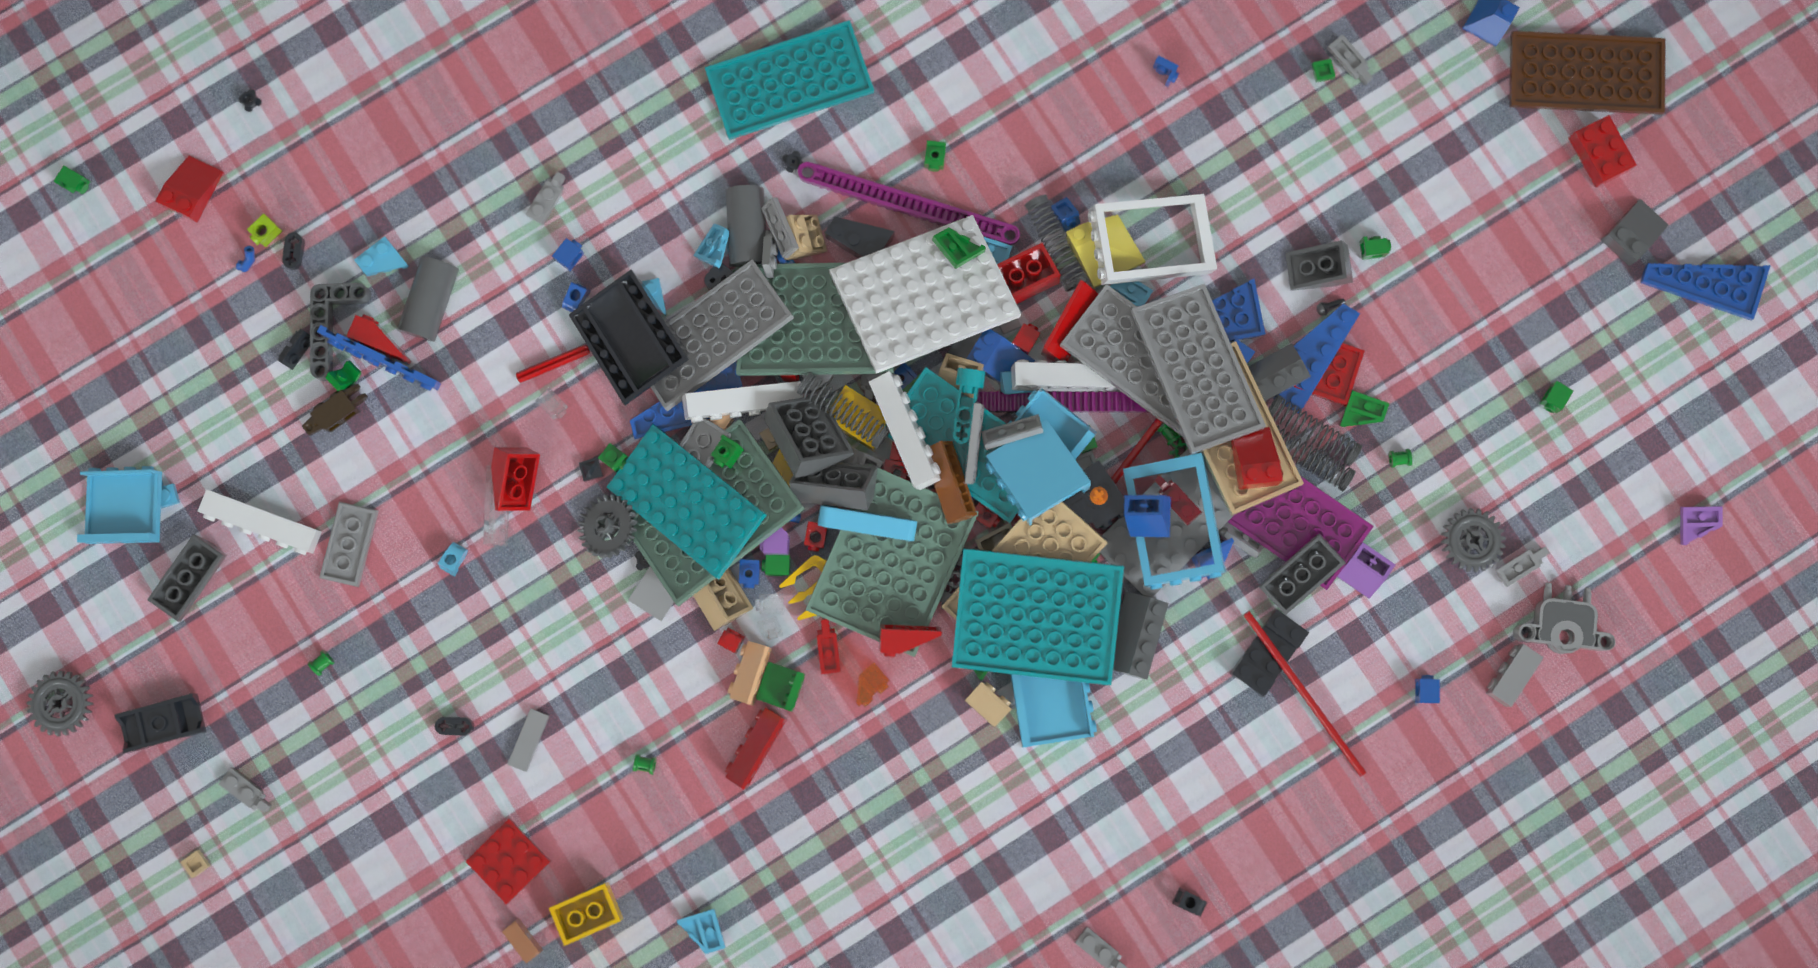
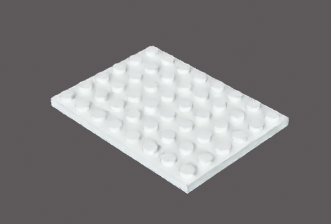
(915, 300)

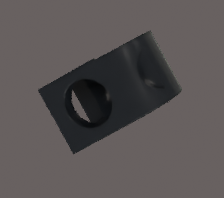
(716, 276)
(1189, 902)

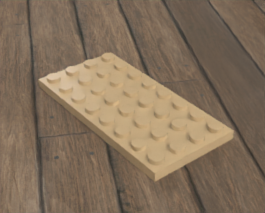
(1222, 465)
(1053, 535)

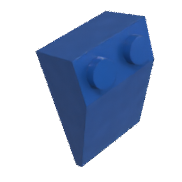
(996, 354)

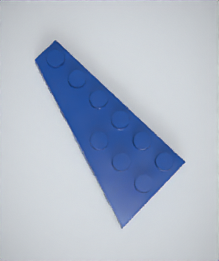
(1714, 285)
(1241, 312)
(1318, 351)
(375, 358)
(675, 417)

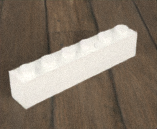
(1057, 377)
(736, 401)
(905, 431)
(259, 521)

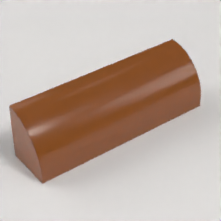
(952, 487)

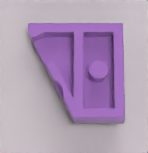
(1699, 521)

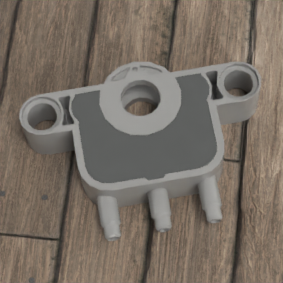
(1573, 617)

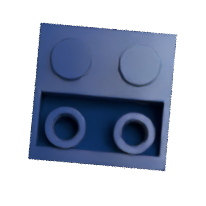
(1147, 515)

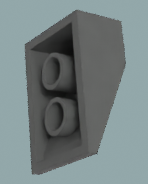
(1635, 232)
(1319, 266)

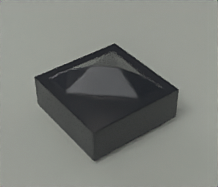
(591, 469)

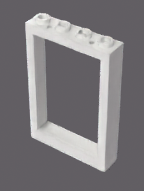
(1102, 249)

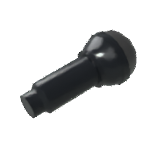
(1324, 308)

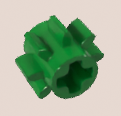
(1175, 448)

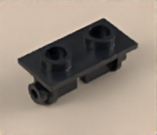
(291, 355)

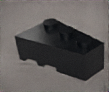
(858, 237)

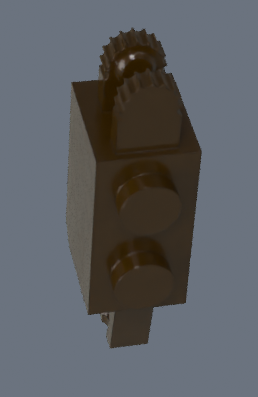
(335, 411)

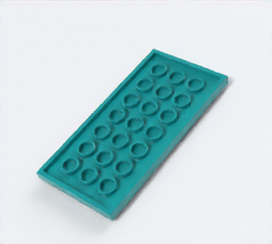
(789, 80)
(935, 408)
(686, 501)

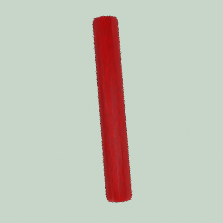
(552, 363)

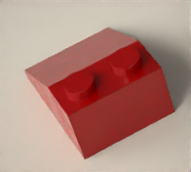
(189, 188)
(370, 334)
(1256, 460)
(514, 477)
(901, 638)

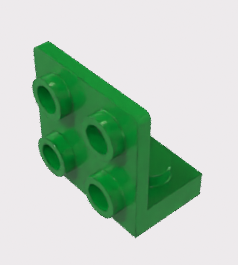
(780, 686)

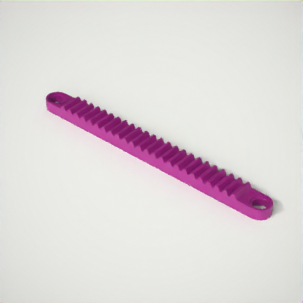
(902, 201)
(1075, 401)

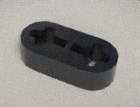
(297, 252)
(454, 731)

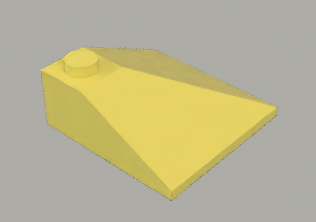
(1122, 247)

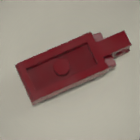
(1180, 502)

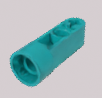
(970, 382)

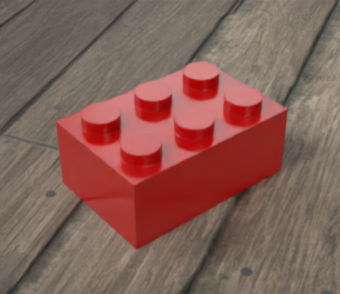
(1602, 151)

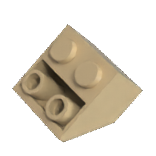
(807, 235)
(950, 366)
(988, 703)

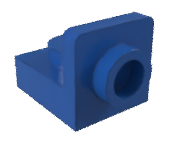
(1167, 67)
(1066, 214)

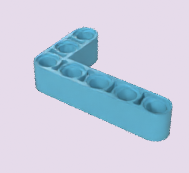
(867, 523)

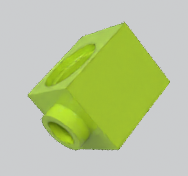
(271, 233)

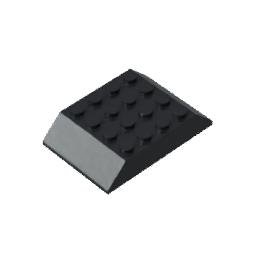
(629, 336)

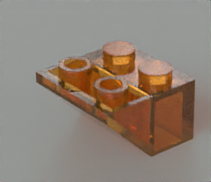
(869, 683)

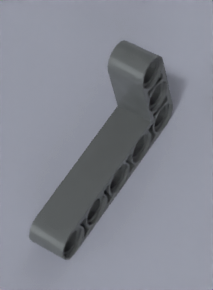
(326, 303)

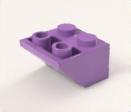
(776, 544)
(1366, 570)

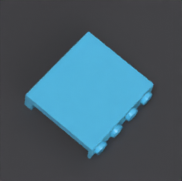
(1068, 426)
(1037, 472)
(122, 506)
(1052, 710)

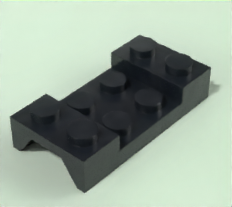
(1257, 665)
(161, 722)

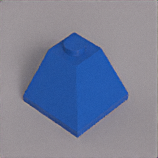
(1491, 19)
(1206, 557)

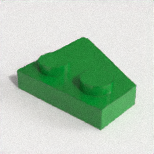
(957, 247)
(1363, 410)

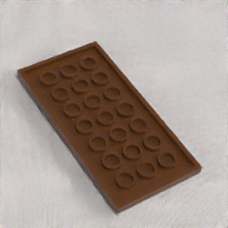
(1587, 72)

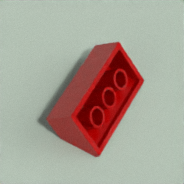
(1029, 273)
(1076, 307)
(755, 748)

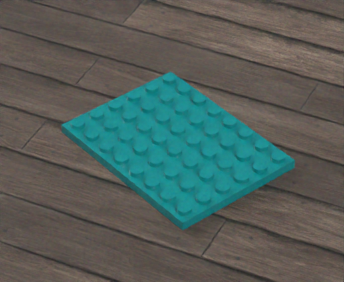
(1037, 616)

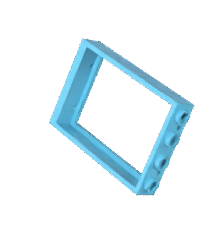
(1193, 574)

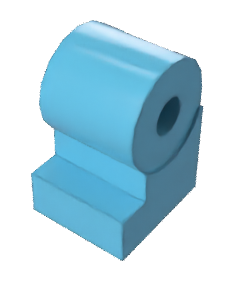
(452, 558)

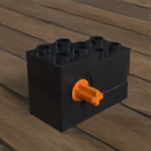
(1101, 501)

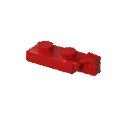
(828, 649)

